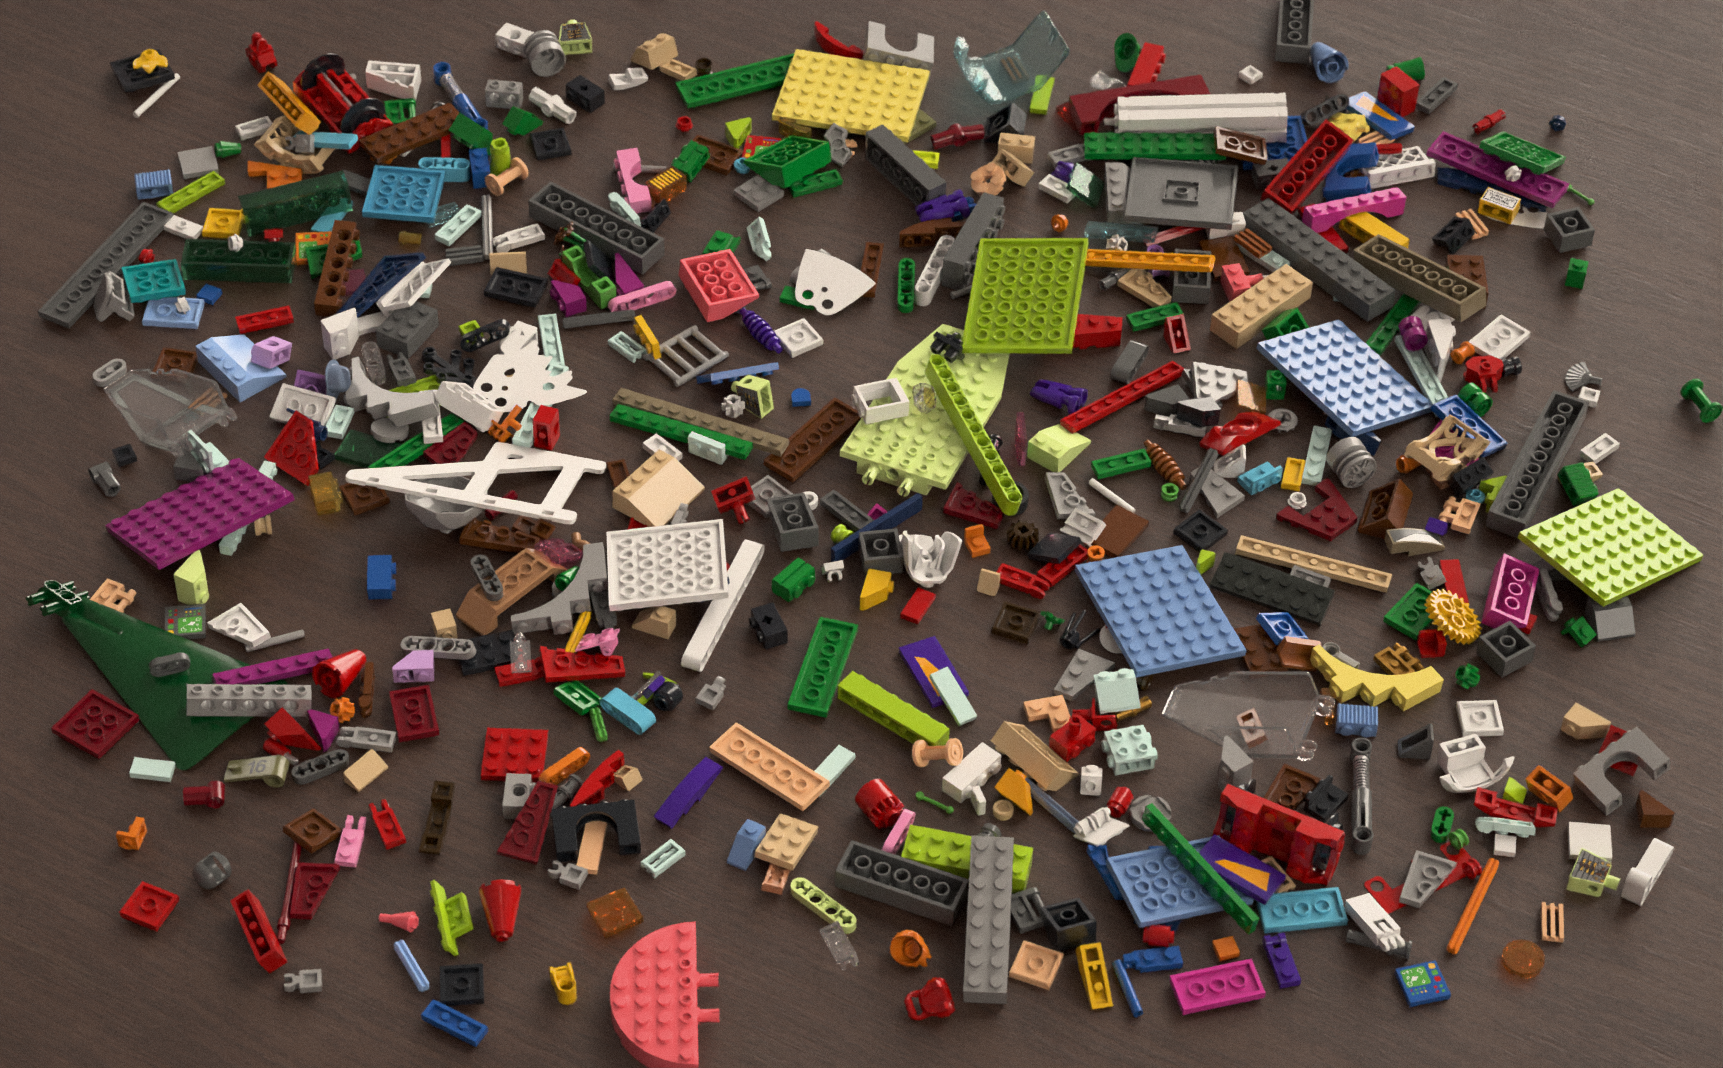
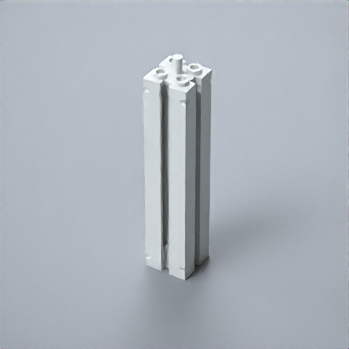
(1252, 114)

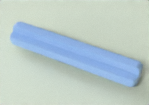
(411, 965)

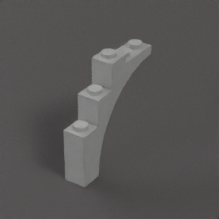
(399, 407)
(574, 599)

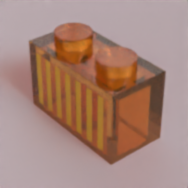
(667, 184)

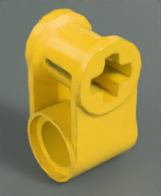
(564, 983)

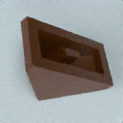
(1652, 812)

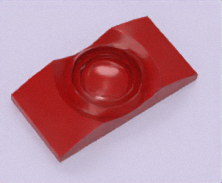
(1239, 431)

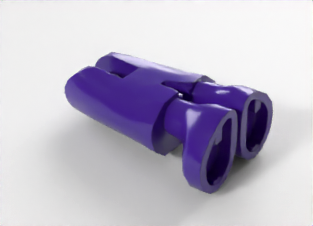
(943, 207)
(1059, 394)

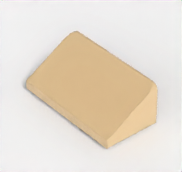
(509, 260)
(364, 770)

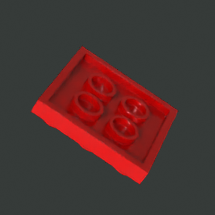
(514, 752)

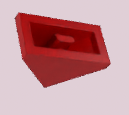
(1176, 334)

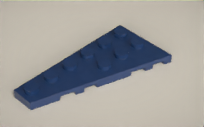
(1459, 179)

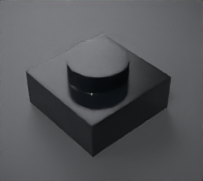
(124, 455)

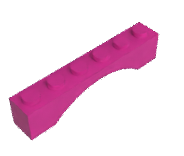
(1324, 215)

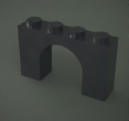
(619, 815)

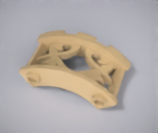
(273, 148)
(1444, 467)

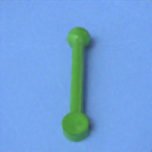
(1589, 201)
(920, 796)

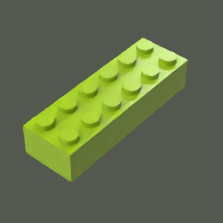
(952, 854)

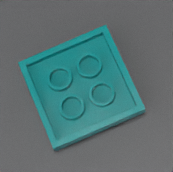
(153, 281)

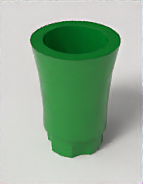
(1413, 68)

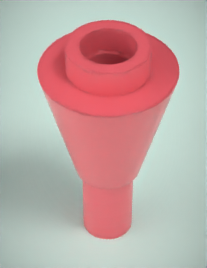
(406, 921)

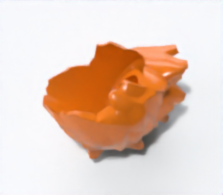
(909, 949)

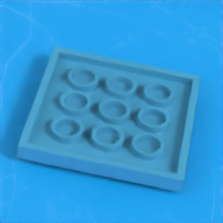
(403, 194)

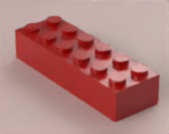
(1308, 167)

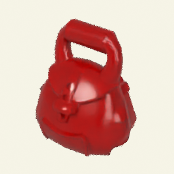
(933, 998)

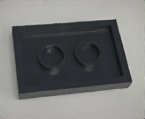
(516, 287)
(491, 652)

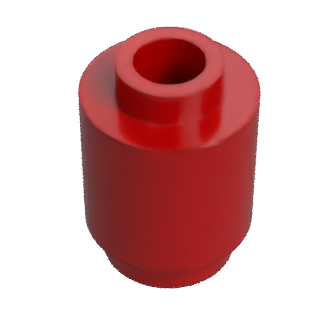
(1120, 801)
(1158, 935)

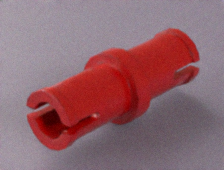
(1489, 121)

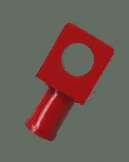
(1091, 715)

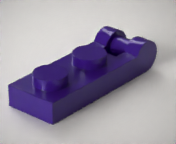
(1281, 961)

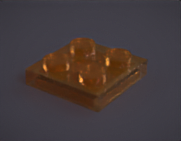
(615, 912)

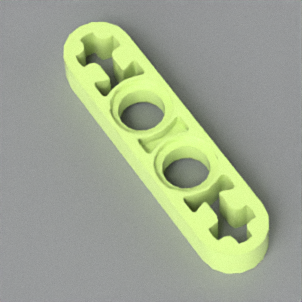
(825, 903)

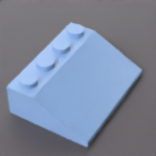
(231, 365)

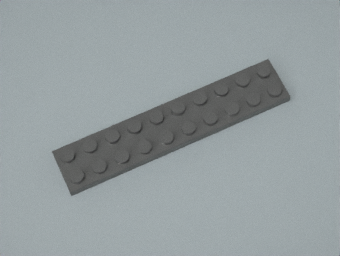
(116, 252)

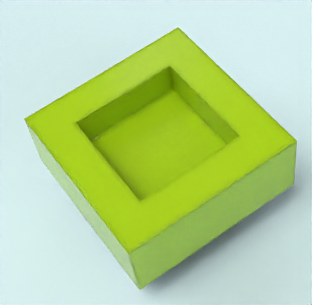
(469, 326)

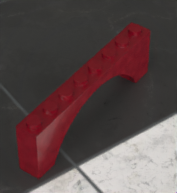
(1091, 108)

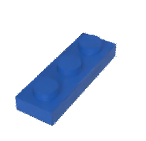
(454, 1023)

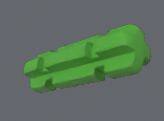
(598, 724)

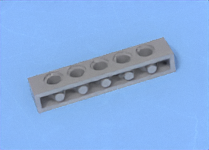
(247, 700)

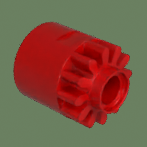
(879, 803)

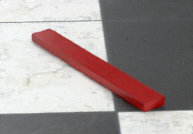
(1122, 397)

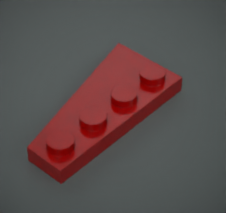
(579, 666)

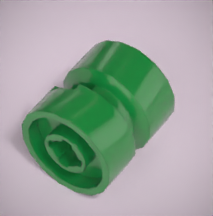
(1475, 399)

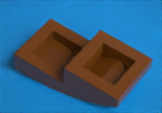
(536, 528)

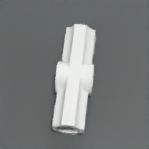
(552, 105)

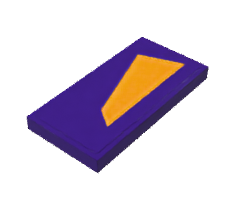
(924, 659)
(1242, 869)

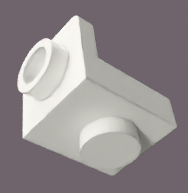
(1091, 780)

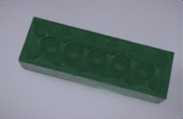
(295, 203)
(252, 263)

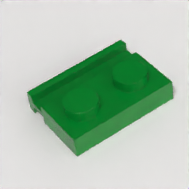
(722, 241)
(577, 696)

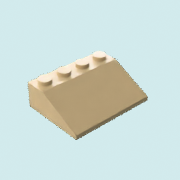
(656, 490)

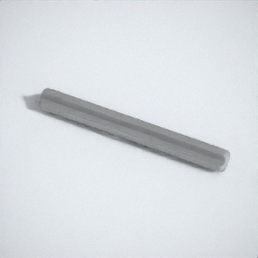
(487, 226)

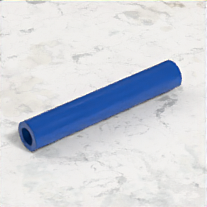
(1127, 988)

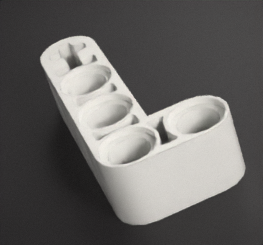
(1643, 877)

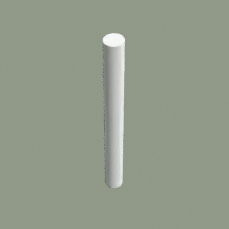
(155, 96)

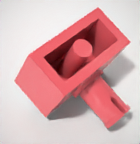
(1235, 281)

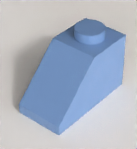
(745, 844)

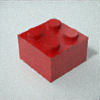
(1398, 91)

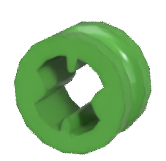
(1169, 487)
(1458, 839)

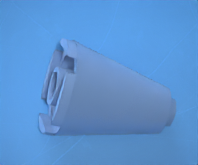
(1328, 62)

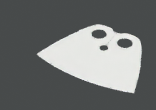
(841, 279)

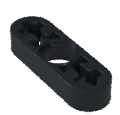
(489, 328)

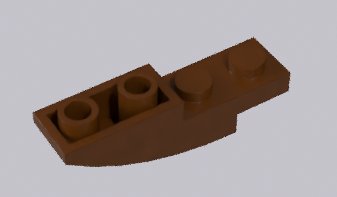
(928, 232)

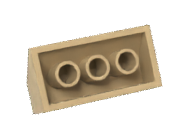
(1033, 756)

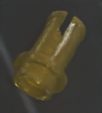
(412, 238)

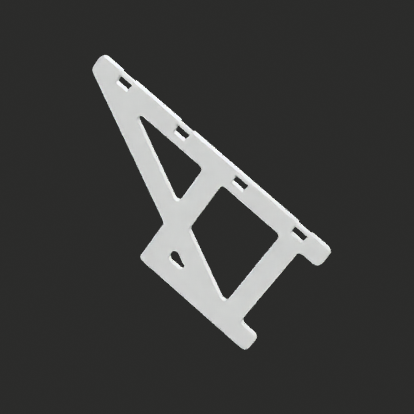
(483, 474)

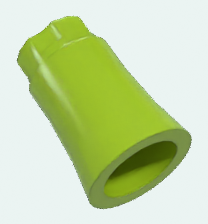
(499, 156)

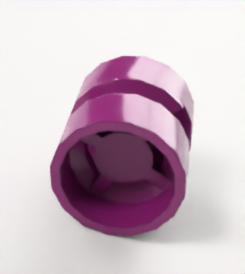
(1413, 333)

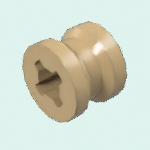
(263, 525)

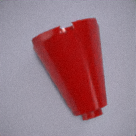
(338, 672)
(500, 907)

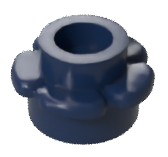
(1557, 123)

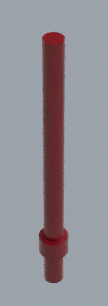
(283, 923)

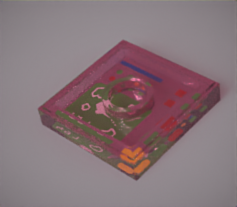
(1020, 438)

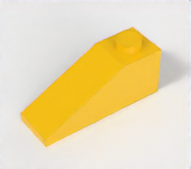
(1094, 975)

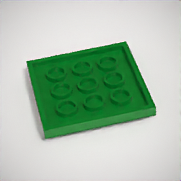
(1522, 153)

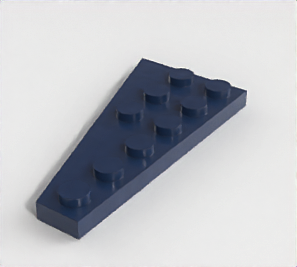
(381, 279)

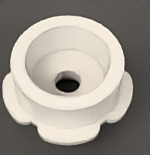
(1513, 173)
(235, 243)
(182, 305)
(1297, 500)

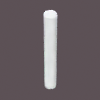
(1110, 495)

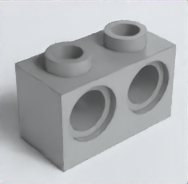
(504, 94)

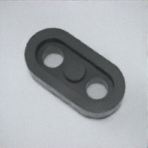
(169, 664)

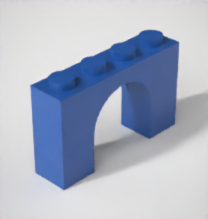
(1358, 156)

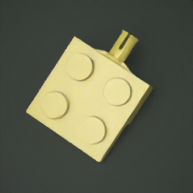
(1350, 124)

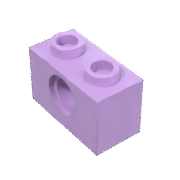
(271, 352)

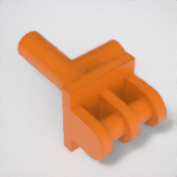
(499, 431)

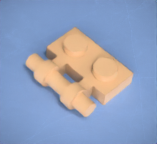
(1465, 514)
(110, 592)

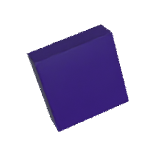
(653, 686)

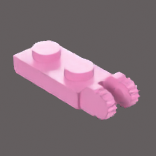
(350, 843)

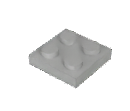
(758, 193)

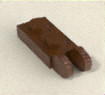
(367, 691)

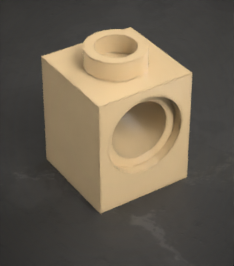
(444, 624)

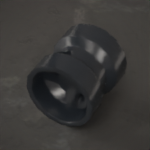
(1511, 366)

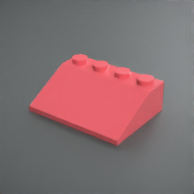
(717, 284)

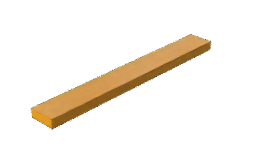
(1150, 260)

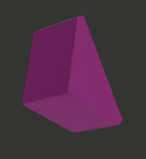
(324, 727)

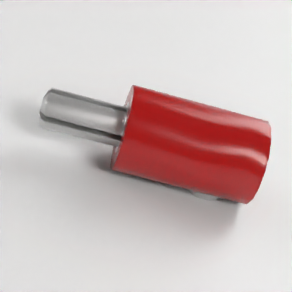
(276, 748)

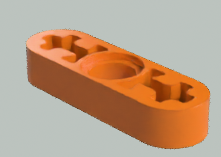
(565, 766)

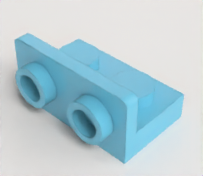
(1260, 478)

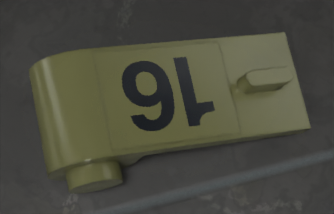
(269, 768)

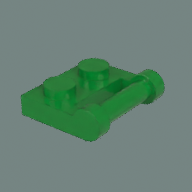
(394, 109)

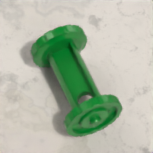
(1709, 410)

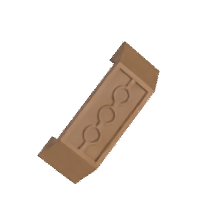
(517, 578)

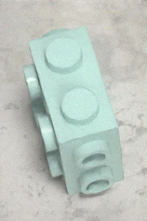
(1129, 750)

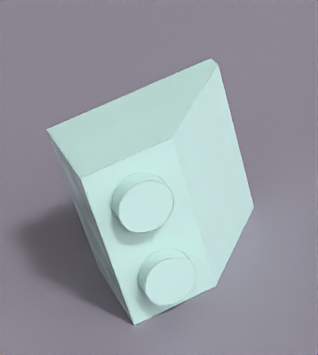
(1116, 691)

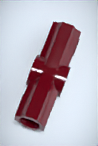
(957, 135)

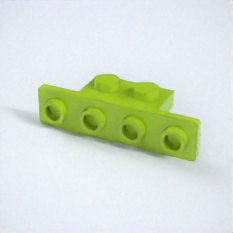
(452, 916)

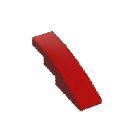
(601, 778)

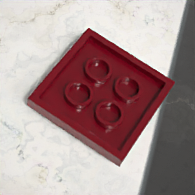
(95, 724)

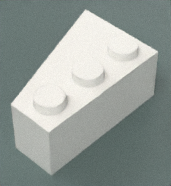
(394, 78)

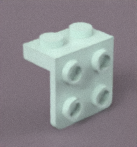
(706, 448)

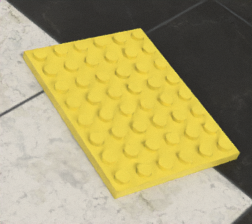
(851, 94)

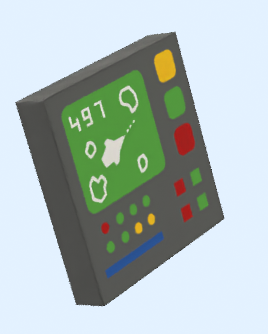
(186, 621)

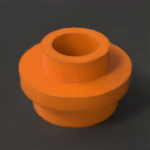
(1059, 223)

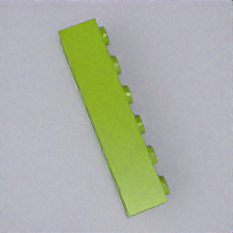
(891, 711)

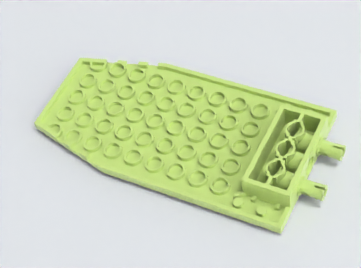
(923, 447)

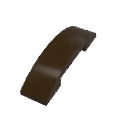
(438, 818)

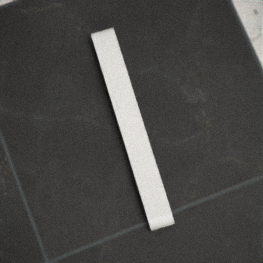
(721, 610)

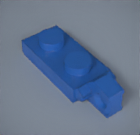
(1154, 959)

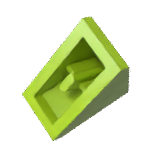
(737, 131)

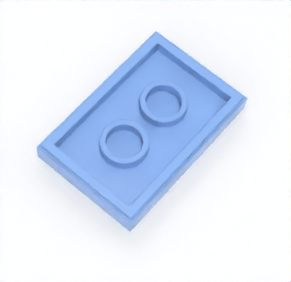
(165, 313)

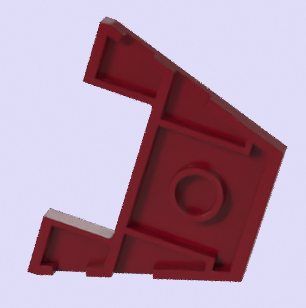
(1325, 520)

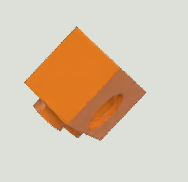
(1549, 788)

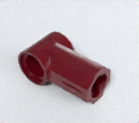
(212, 795)

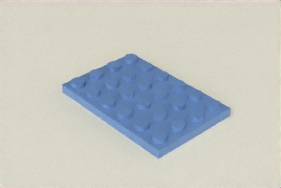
(1160, 886)

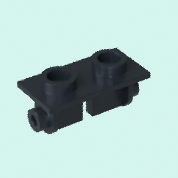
(656, 216)

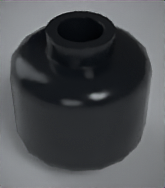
(668, 696)

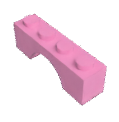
(629, 165)

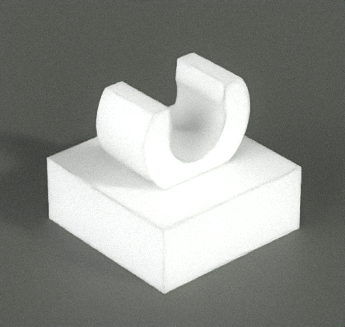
(833, 568)

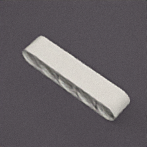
(932, 273)

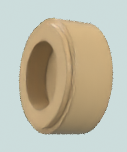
(1003, 809)

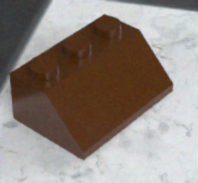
(1385, 509)

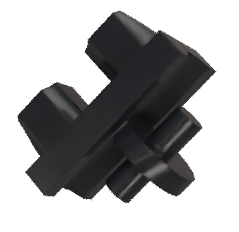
(949, 343)

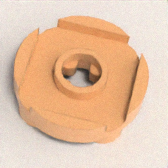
(984, 173)

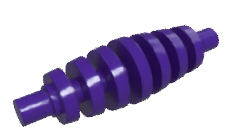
(761, 330)

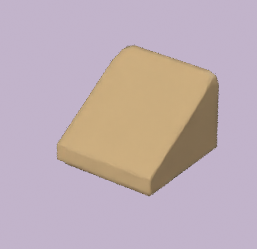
(988, 582)
(627, 777)

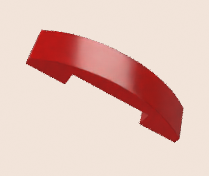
(832, 45)
(1499, 808)

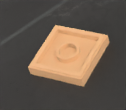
(1036, 965)

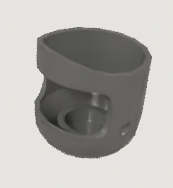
(207, 872)

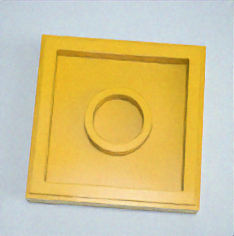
(222, 223)

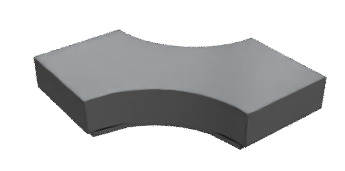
(839, 151)

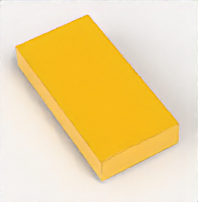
(1293, 474)

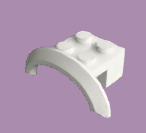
(1466, 767)

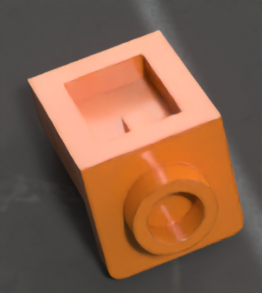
(976, 541)
(134, 836)

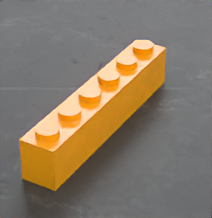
(289, 103)

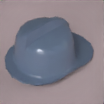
(336, 378)

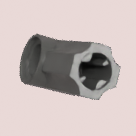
(103, 476)

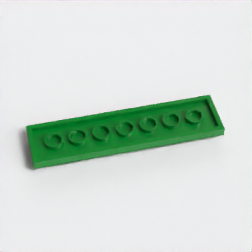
(734, 81)
(1151, 145)

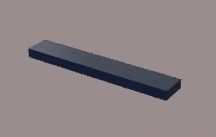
(887, 521)

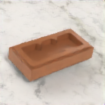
(775, 879)

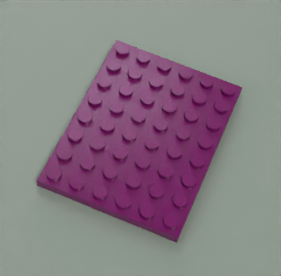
(199, 513)

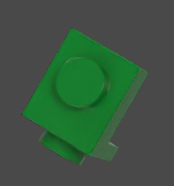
(1579, 630)

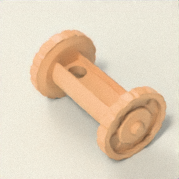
(516, 169)
(923, 753)

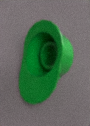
(1126, 52)

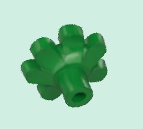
(1051, 620)

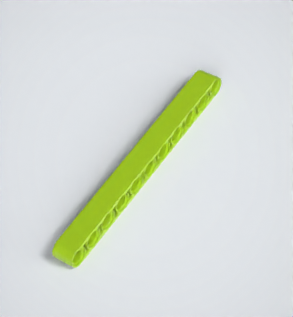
(973, 435)

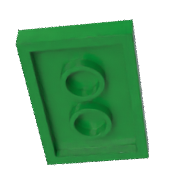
(1409, 612)

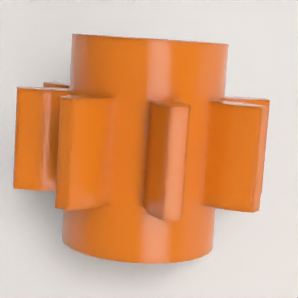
(342, 709)

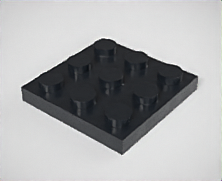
(135, 79)

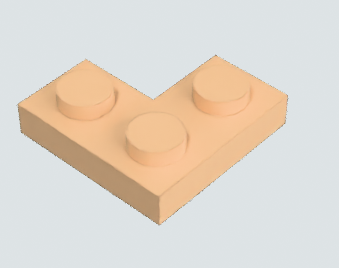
(1048, 708)

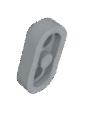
(109, 372)

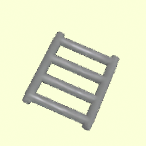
(692, 372)

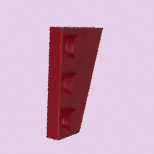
(454, 446)

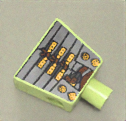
(575, 38)
(755, 393)
(1591, 875)

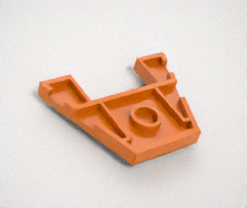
(276, 174)

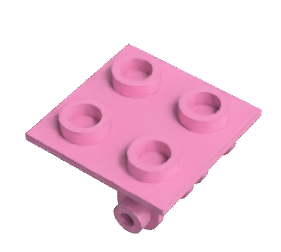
(606, 640)

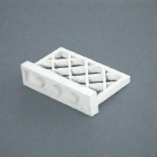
(1403, 171)
(411, 286)

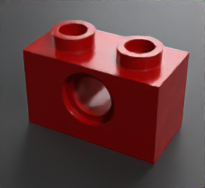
(546, 427)

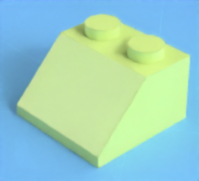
(191, 581)

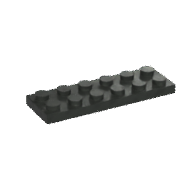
(1272, 588)

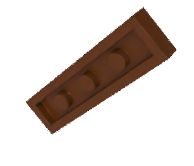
(871, 265)

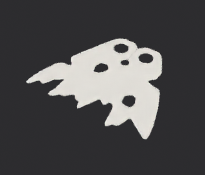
(528, 376)

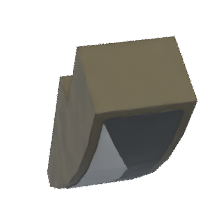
(1413, 541)

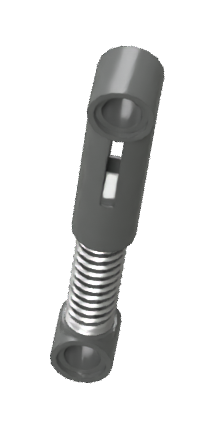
(1361, 797)

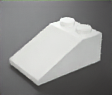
(1437, 350)

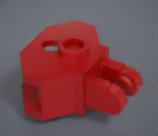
(260, 53)
(1485, 373)

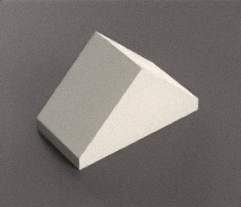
(1232, 463)

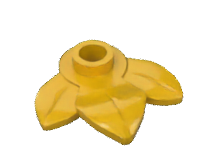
(149, 60)

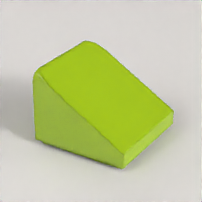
(1205, 561)
(1514, 791)

